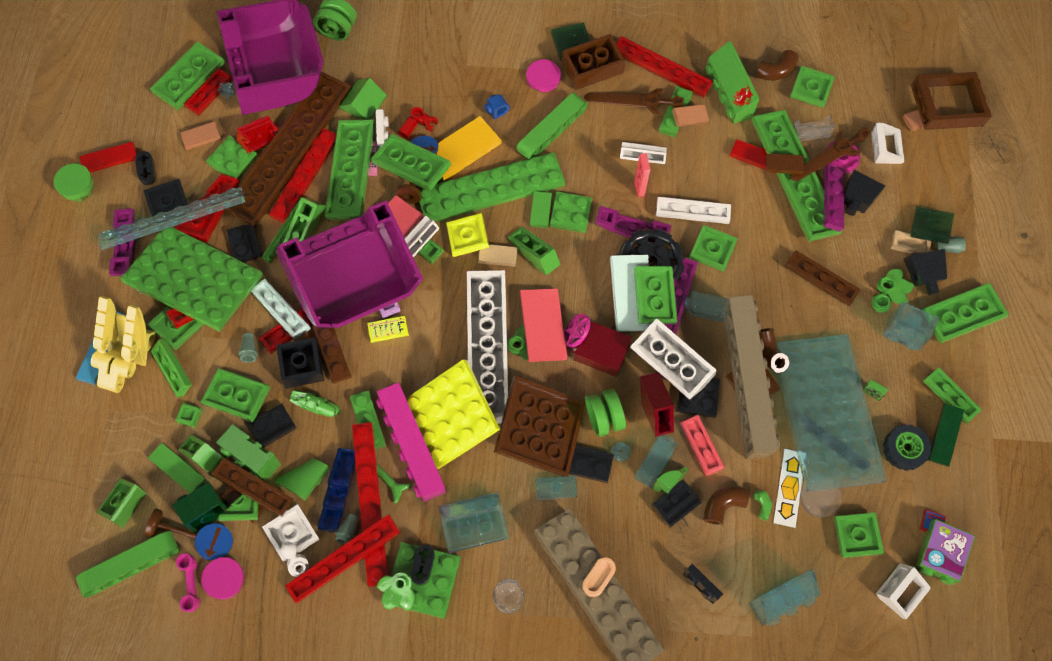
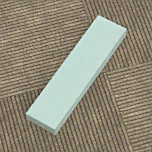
(280, 309)

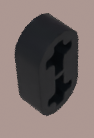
(149, 167)
(417, 564)

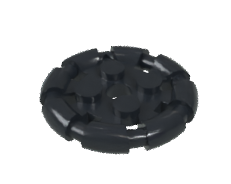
(656, 250)

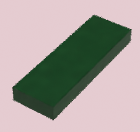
(946, 435)

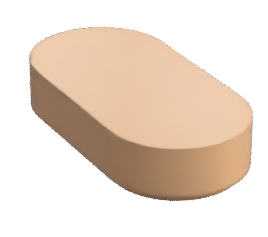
(599, 577)

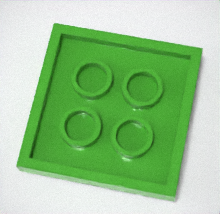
(436, 594)

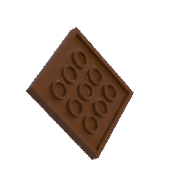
(540, 427)

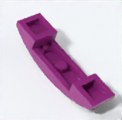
(626, 225)
(123, 253)

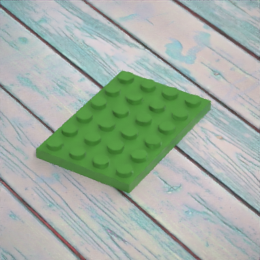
(192, 277)

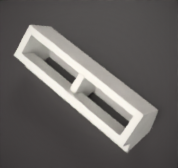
(632, 151)
(421, 235)

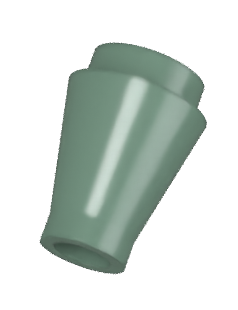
(955, 245)
(248, 349)
(347, 530)

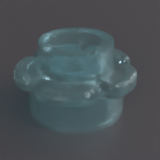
(226, 90)
(621, 446)

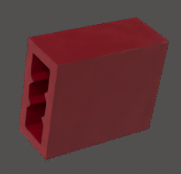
(603, 349)
(657, 404)

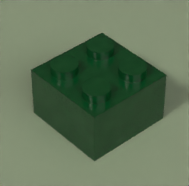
(200, 507)

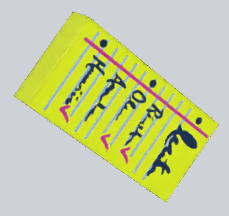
(388, 329)

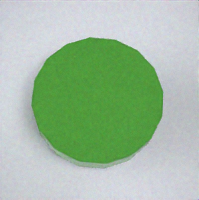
(74, 182)

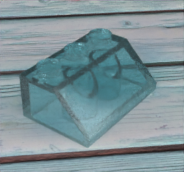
(473, 522)
(786, 599)

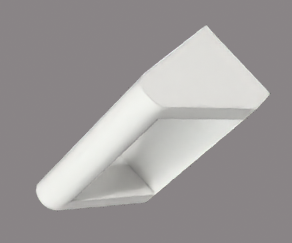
(880, 152)
(895, 586)

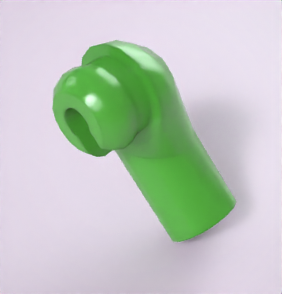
(766, 503)

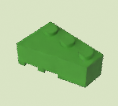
(248, 453)

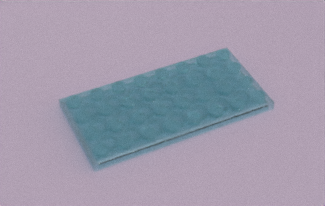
(829, 414)

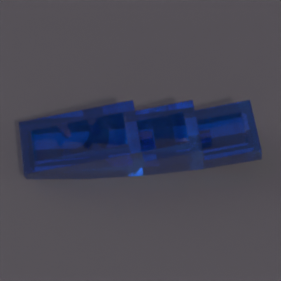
(337, 491)

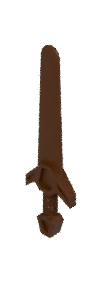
(648, 100)
(837, 150)

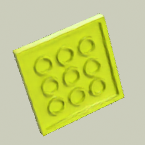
(452, 414)

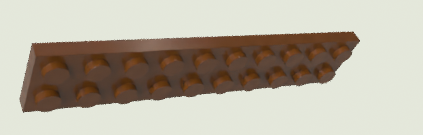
(288, 149)

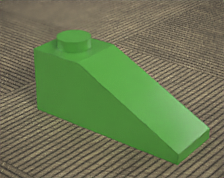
(305, 219)
(535, 250)

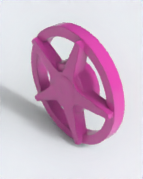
(577, 330)

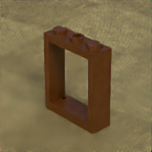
(927, 109)

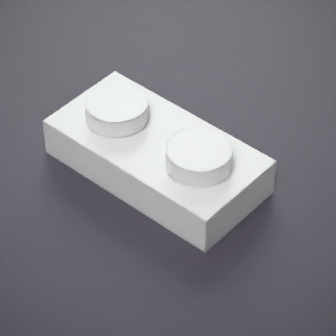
(381, 123)

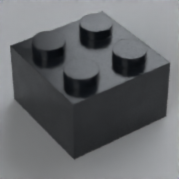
(300, 363)

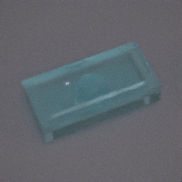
(556, 488)

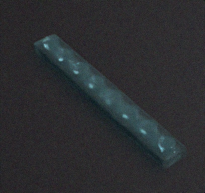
(171, 218)

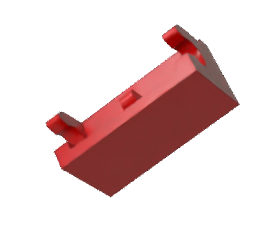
(256, 134)

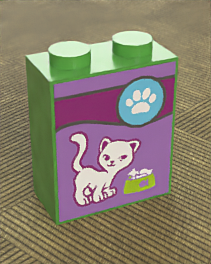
(944, 552)

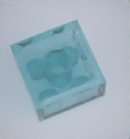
(910, 326)

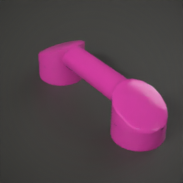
(188, 564)

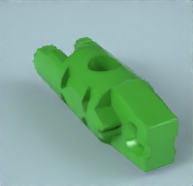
(314, 403)

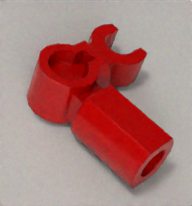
(418, 116)

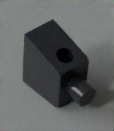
(861, 193)
(927, 269)

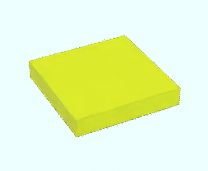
(467, 234)

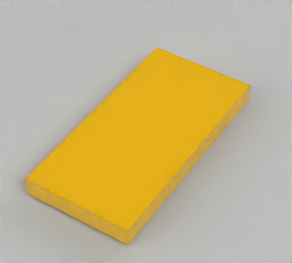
(467, 145)

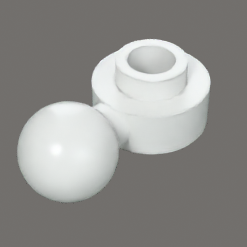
(288, 551)

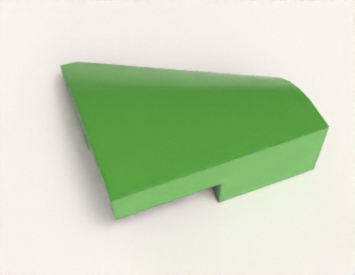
(304, 478)
(669, 480)

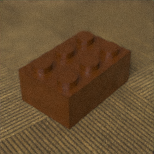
(593, 62)

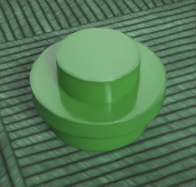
(880, 303)

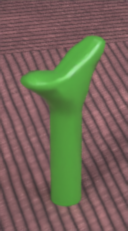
(397, 488)

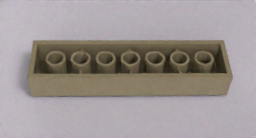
(750, 378)
(610, 612)

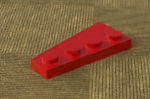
(203, 227)

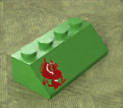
(732, 83)

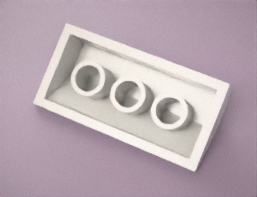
(673, 359)

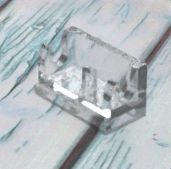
(814, 130)

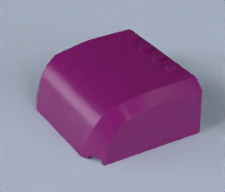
(271, 53)
(351, 268)

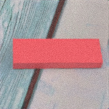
(642, 175)
(701, 445)

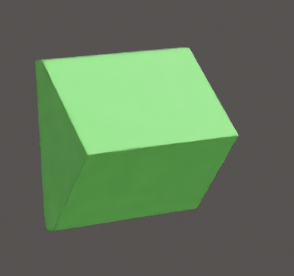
(363, 99)
(121, 502)

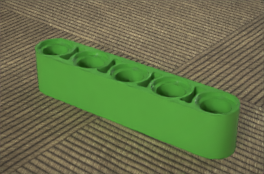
(552, 126)
(127, 564)

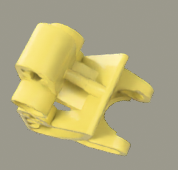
(124, 339)

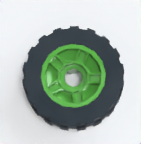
(918, 447)

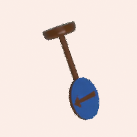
(409, 192)
(211, 541)

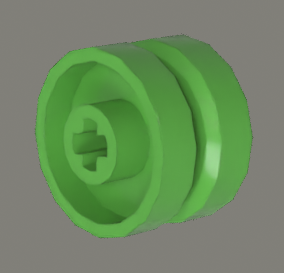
(335, 19)
(605, 412)

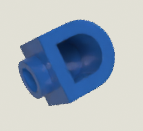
(496, 106)

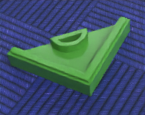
(241, 509)

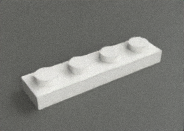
(693, 210)

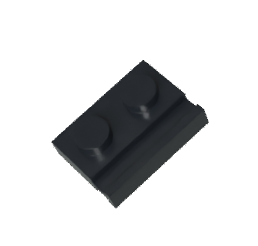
(244, 243)
(272, 425)
(591, 464)
(676, 503)
(702, 583)

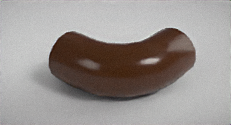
(778, 70)
(775, 360)
(722, 500)

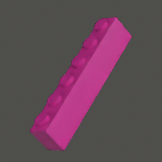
(411, 442)

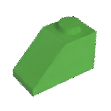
(200, 453)

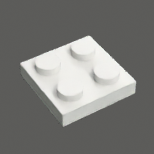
(291, 528)

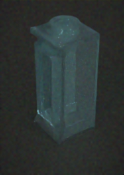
(706, 306)
(656, 460)

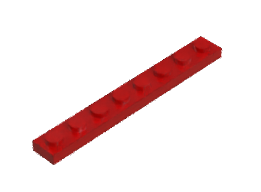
(369, 496)

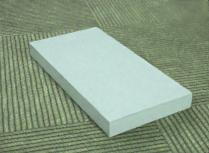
(625, 293)

